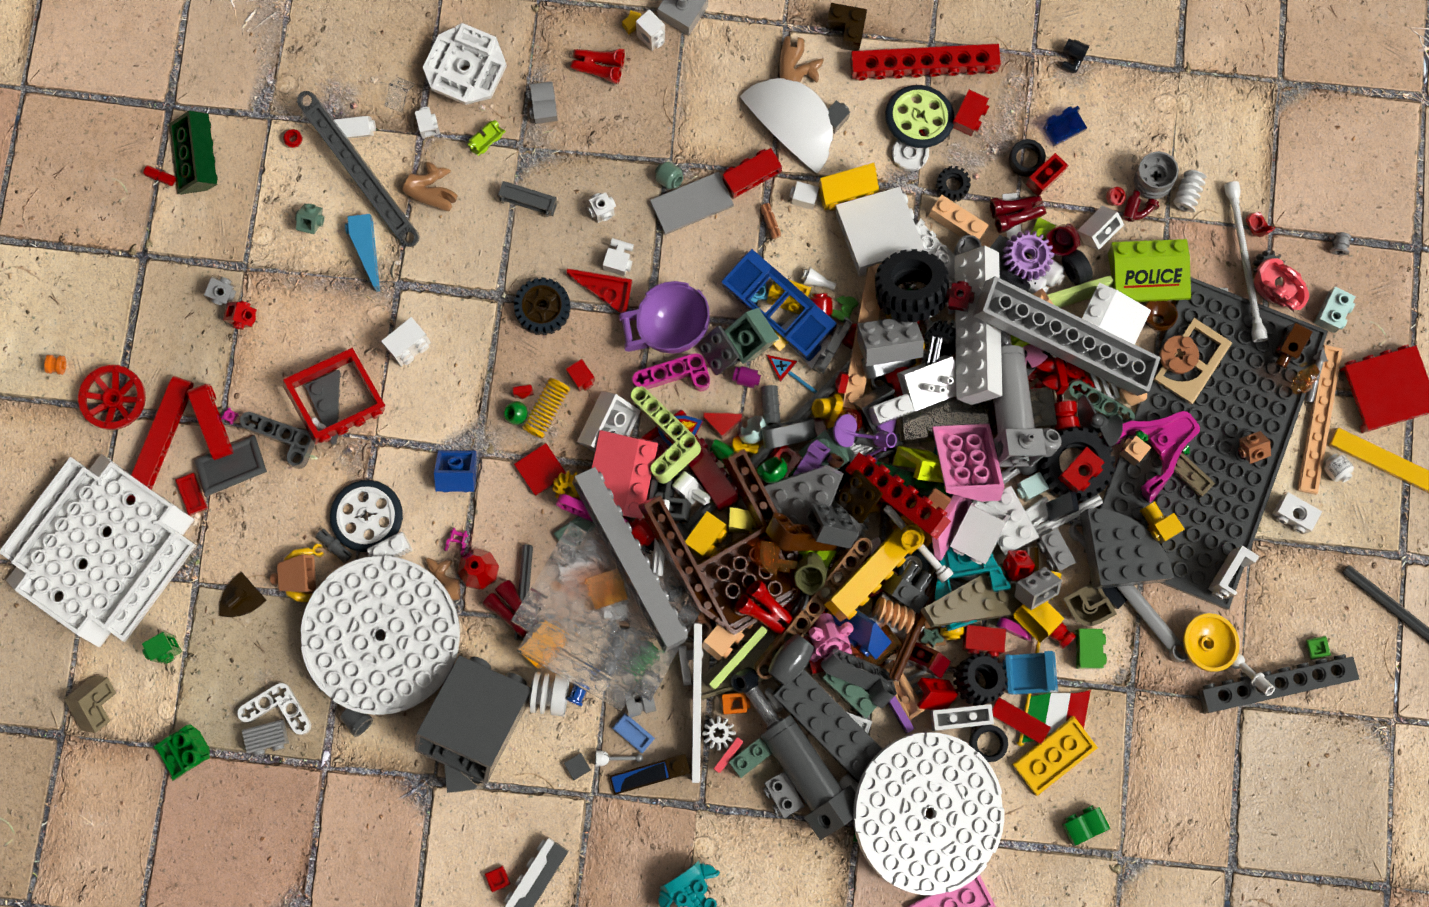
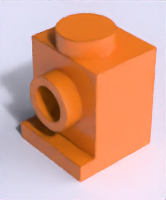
(727, 700)

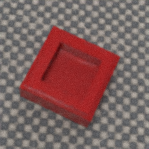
(497, 879)

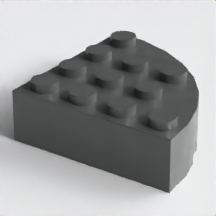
(1122, 551)

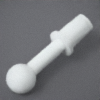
(1257, 678)

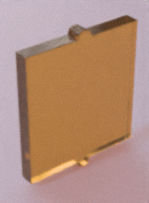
(606, 589)

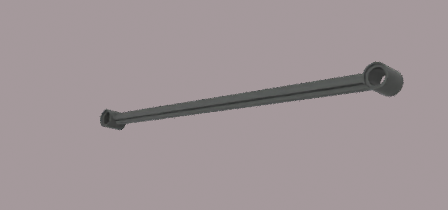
(806, 410)

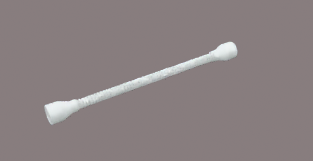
(1258, 331)

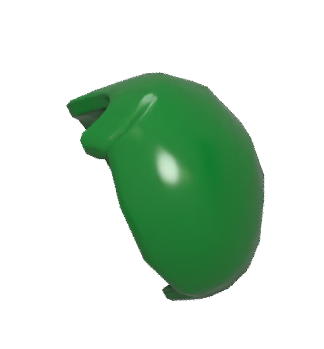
(772, 470)

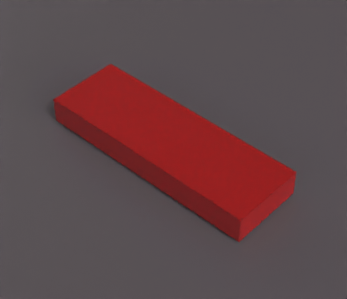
(1020, 721)

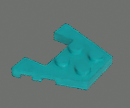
(964, 566)

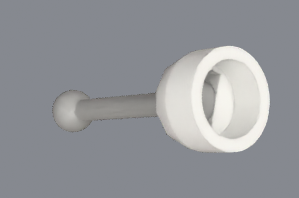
(602, 758)

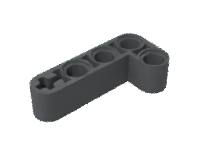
(276, 435)
(861, 674)

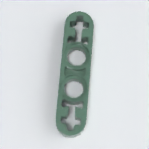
(1102, 400)

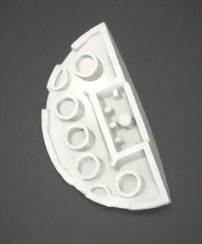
(794, 117)

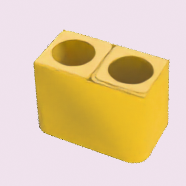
(1039, 621)

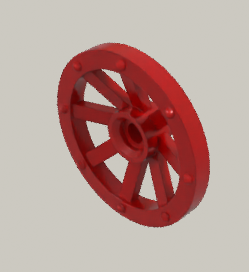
(109, 394)

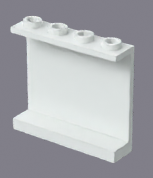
(878, 227)

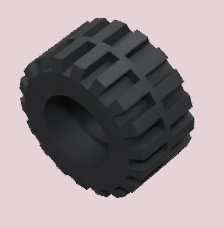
(993, 675)

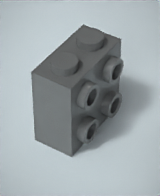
(831, 525)

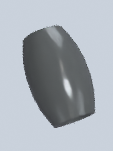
(790, 659)

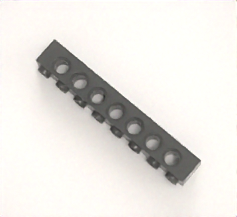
(1345, 668)

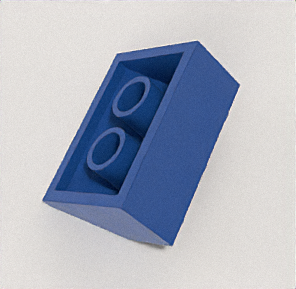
(866, 635)

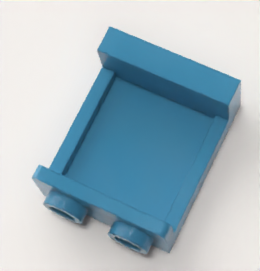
(1031, 673)

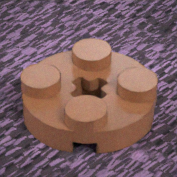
(1173, 363)

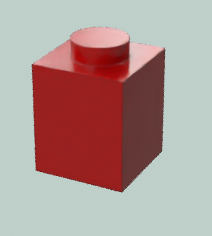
(581, 375)

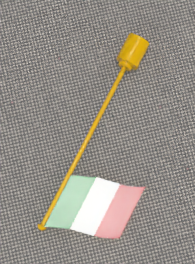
(1056, 707)

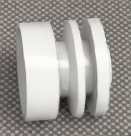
(549, 694)

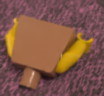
(297, 574)

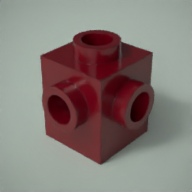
(960, 303)

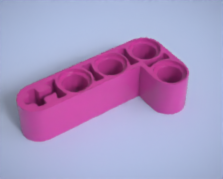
(670, 376)

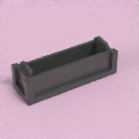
(528, 198)

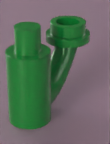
(721, 450)

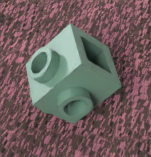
(309, 218)

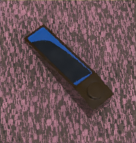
(649, 774)

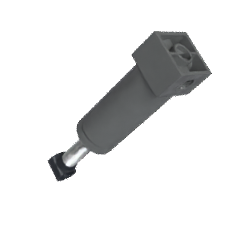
(829, 803)

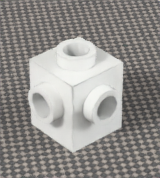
(601, 213)

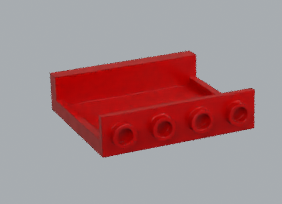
(1389, 387)

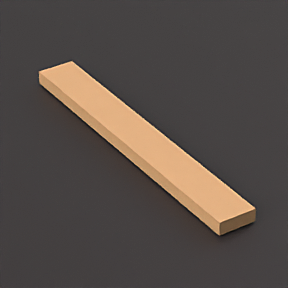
(1319, 423)

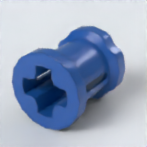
(576, 695)

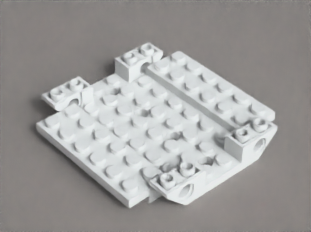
(122, 570)

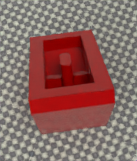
(722, 422)

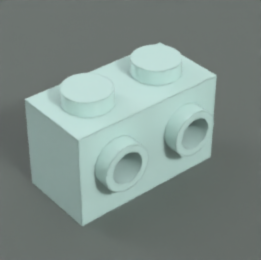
(1335, 309)

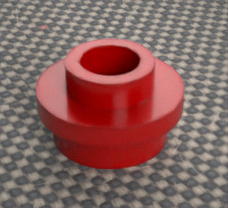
(292, 133)

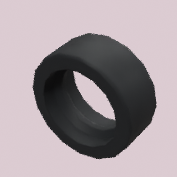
(1030, 144)
(997, 731)

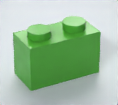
(1090, 649)

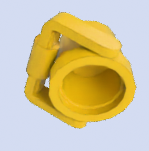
(828, 409)

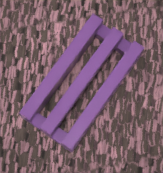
(900, 715)

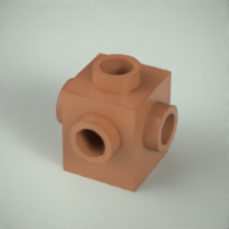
(1255, 447)

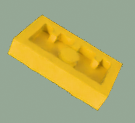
(790, 303)

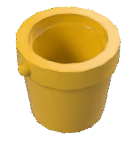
(911, 537)

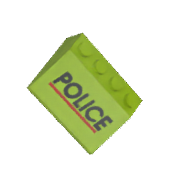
(1151, 269)

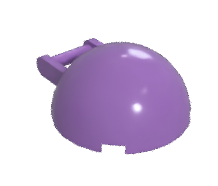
(668, 319)

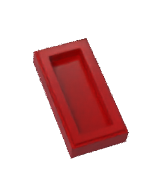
(191, 494)

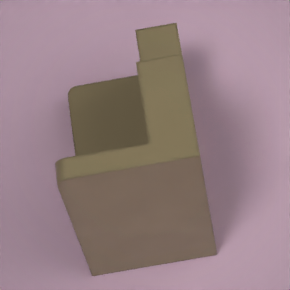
(87, 703)

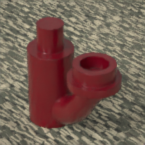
(1131, 209)

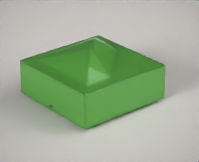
(1318, 647)

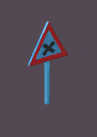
(782, 368)

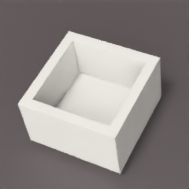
(406, 342)

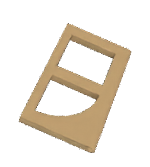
(1191, 389)

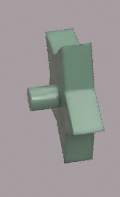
(931, 637)

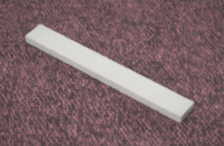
(696, 737)

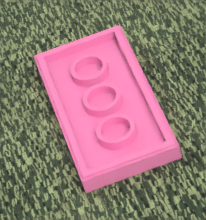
(956, 512)
(971, 895)

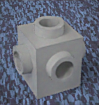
(213, 290)

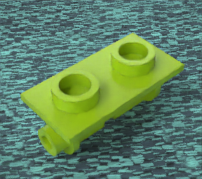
(479, 144)

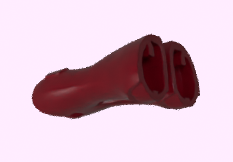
(1001, 208)
(496, 606)

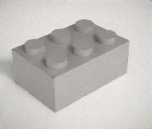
(889, 341)

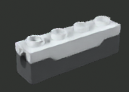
(538, 875)

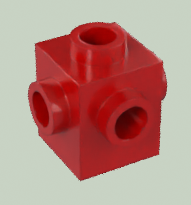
(240, 314)
(1018, 565)

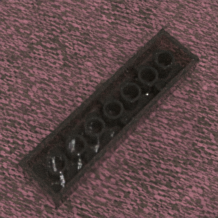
(918, 425)

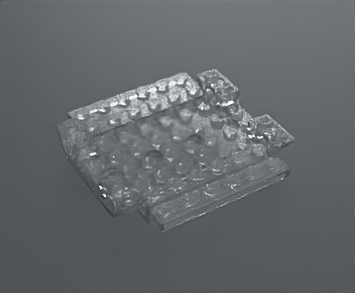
(587, 643)

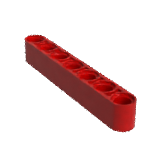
(161, 432)

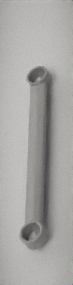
(1144, 609)

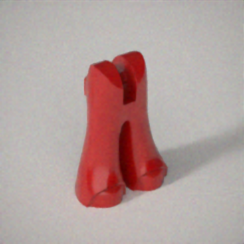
(612, 58)
(748, 607)

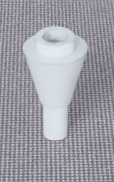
(813, 278)

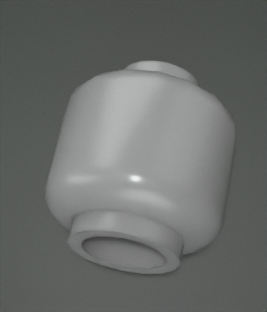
(1052, 441)

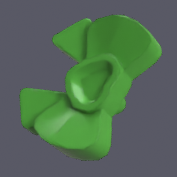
(849, 304)

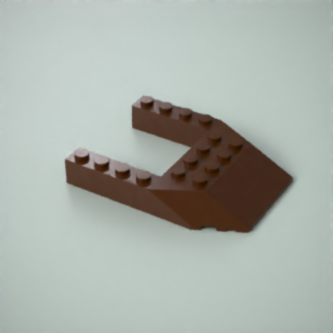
(726, 574)

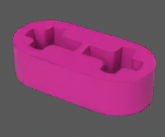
(1014, 628)

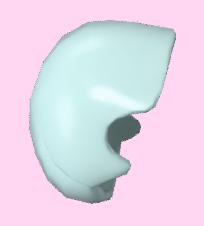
(753, 431)

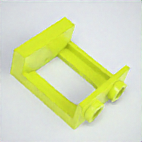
(917, 458)

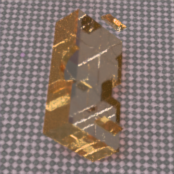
(1305, 379)

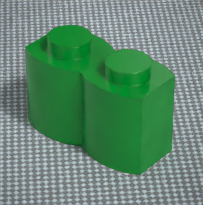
(1086, 825)

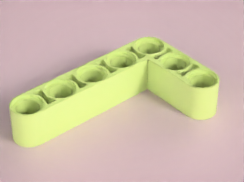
(669, 428)

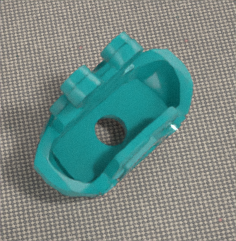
(689, 887)

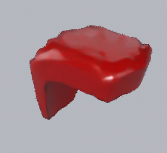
(1258, 224)

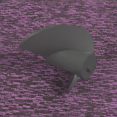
(1110, 427)

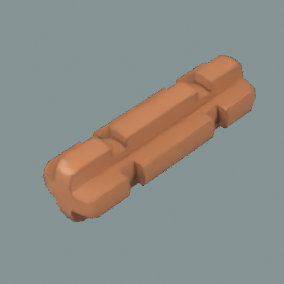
(770, 221)

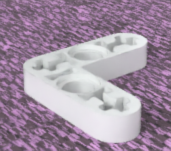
(282, 702)

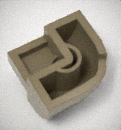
(1090, 606)

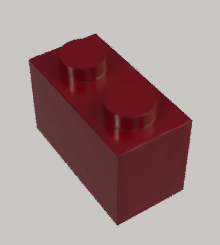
(928, 660)

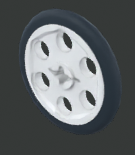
(349, 495)

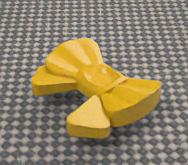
(737, 445)

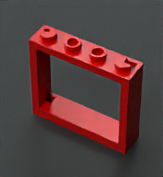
(321, 369)

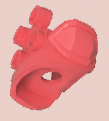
(1293, 290)

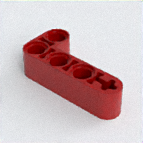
(209, 419)

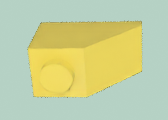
(740, 521)

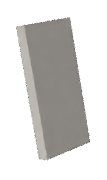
(691, 203)

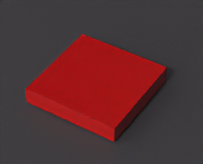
(539, 469)

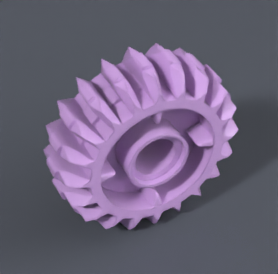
(1028, 244)

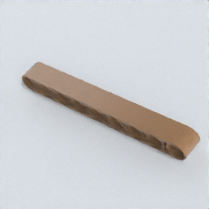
(811, 617)

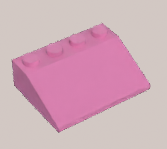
(969, 461)

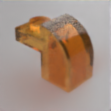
(768, 560)

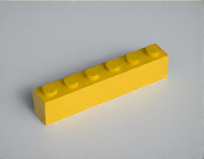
(868, 577)

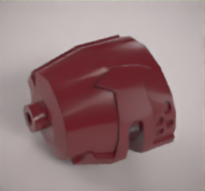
(1063, 239)

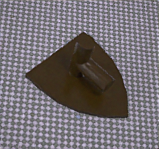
(240, 597)

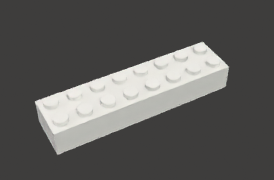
(977, 341)

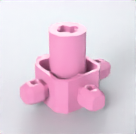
(829, 636)

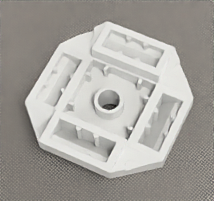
(461, 48)

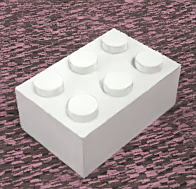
(1019, 528)

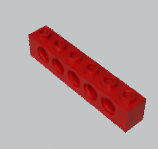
(933, 525)

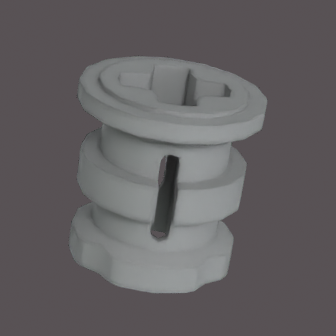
(1341, 244)

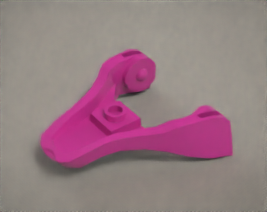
(1169, 439)

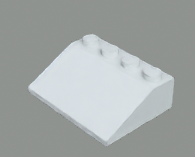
(1116, 313)

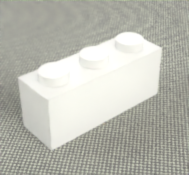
(961, 717)

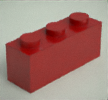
(751, 172)

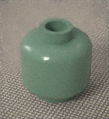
(669, 175)

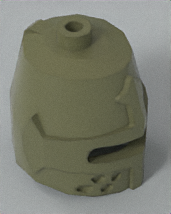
(810, 573)

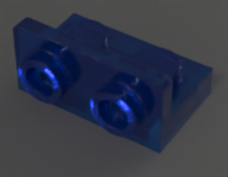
(1064, 126)

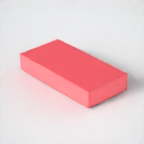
(728, 755)

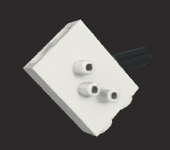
(932, 380)

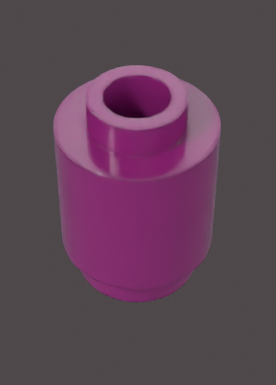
(746, 377)

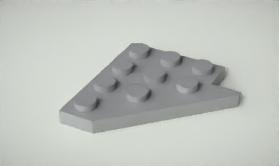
(797, 493)

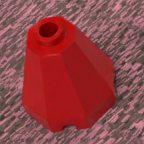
(483, 575)

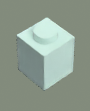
(1032, 487)

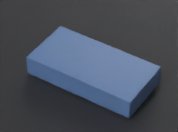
(633, 733)

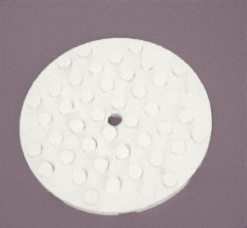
(342, 628)
(892, 806)

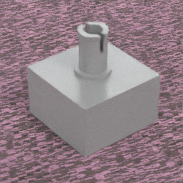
(682, 13)

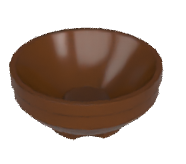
(1162, 309)

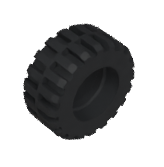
(911, 304)
(1078, 439)

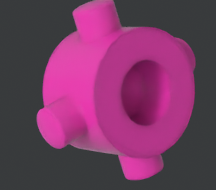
(230, 416)

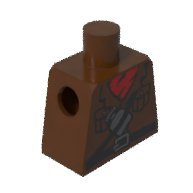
(1295, 337)

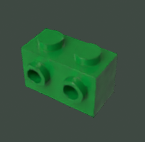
(161, 648)

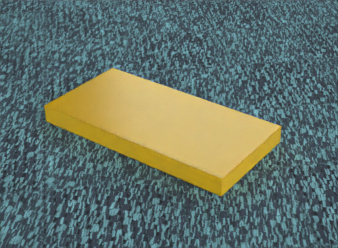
(1055, 756)

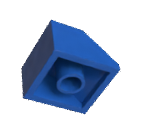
(455, 471)

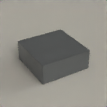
(577, 766)

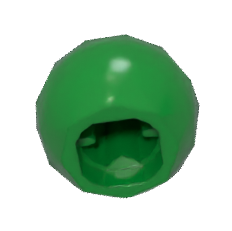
(516, 413)

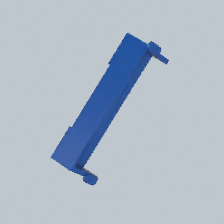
(807, 329)

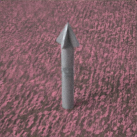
(1320, 357)

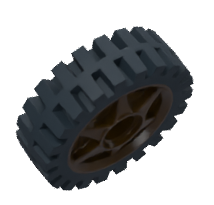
(539, 292)

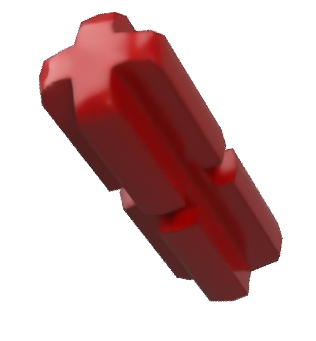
(162, 176)

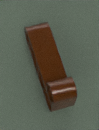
(794, 536)

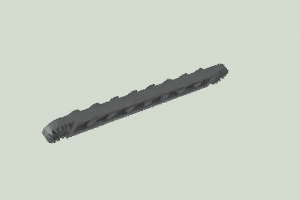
(358, 168)

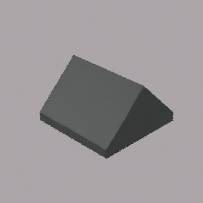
(459, 782)

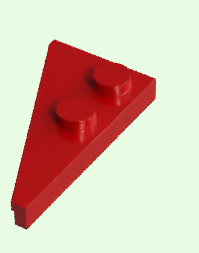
(610, 289)

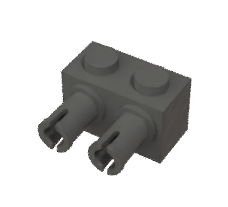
(902, 590)

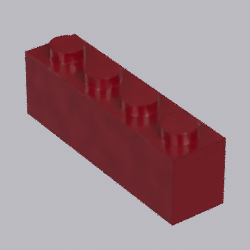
(713, 478)

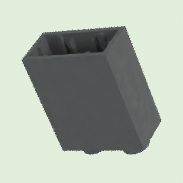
(473, 718)

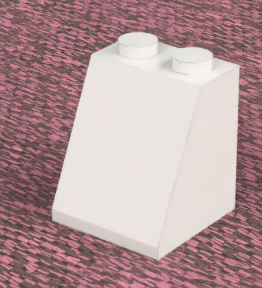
(979, 532)

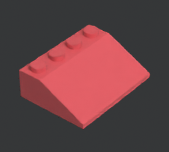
(626, 468)

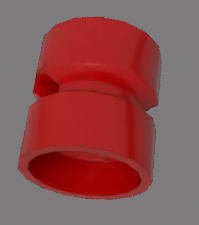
(1065, 414)

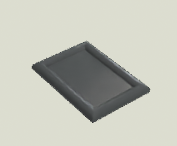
(230, 470)

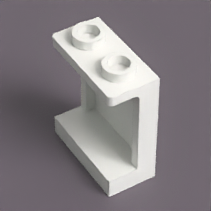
(1237, 557)

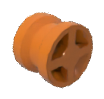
(55, 364)

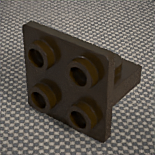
(860, 497)

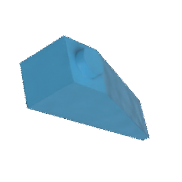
(363, 237)

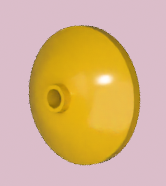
(1220, 639)

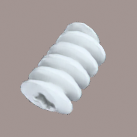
(1189, 190)

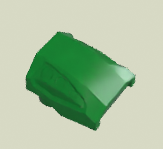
(183, 751)

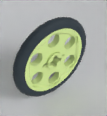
(912, 137)

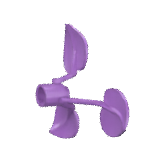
(845, 430)

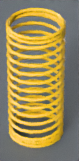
(561, 387)

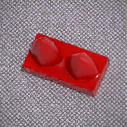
(1058, 379)

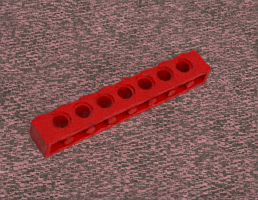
(988, 52)

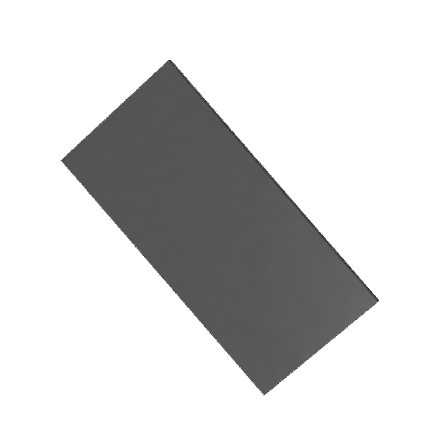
(1239, 399)

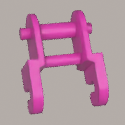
(454, 532)

